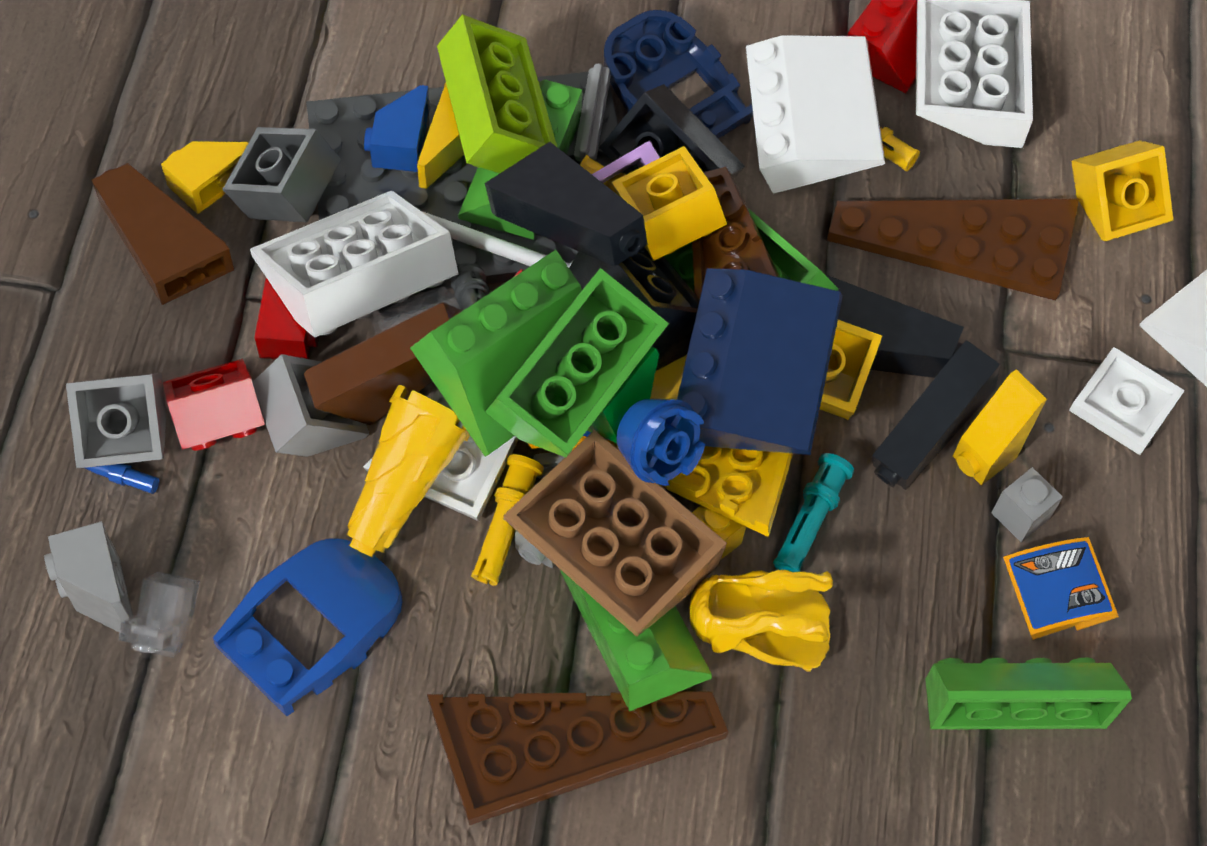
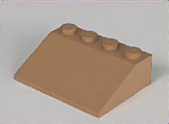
(617, 534)

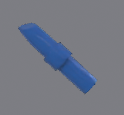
(124, 474)

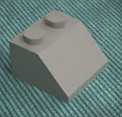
(291, 414)
(117, 420)
(90, 574)

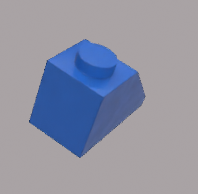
(399, 131)

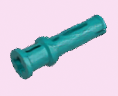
(819, 497)

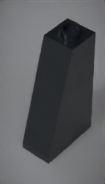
(567, 205)
(910, 339)
(936, 416)

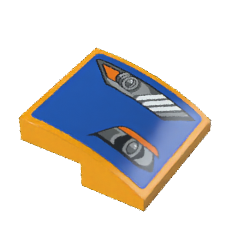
(1060, 587)

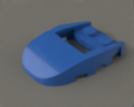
(345, 587)

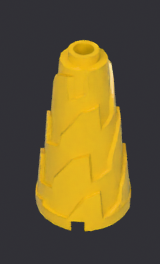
(411, 453)

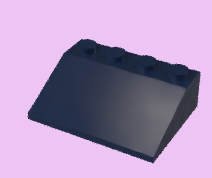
(759, 360)

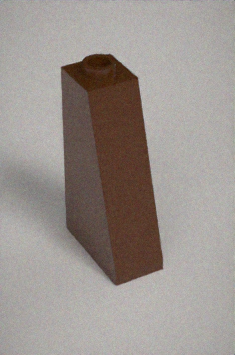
(161, 235)
(366, 375)

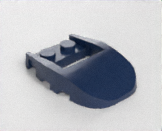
(664, 50)

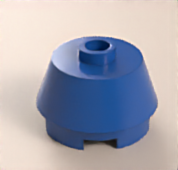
(660, 439)

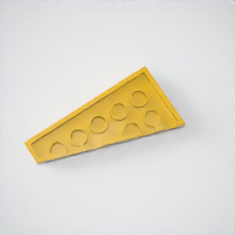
(736, 484)

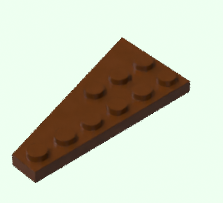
(992, 241)
(551, 743)

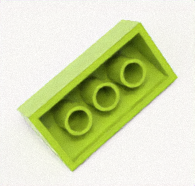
(493, 94)

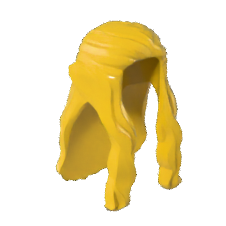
(765, 615)

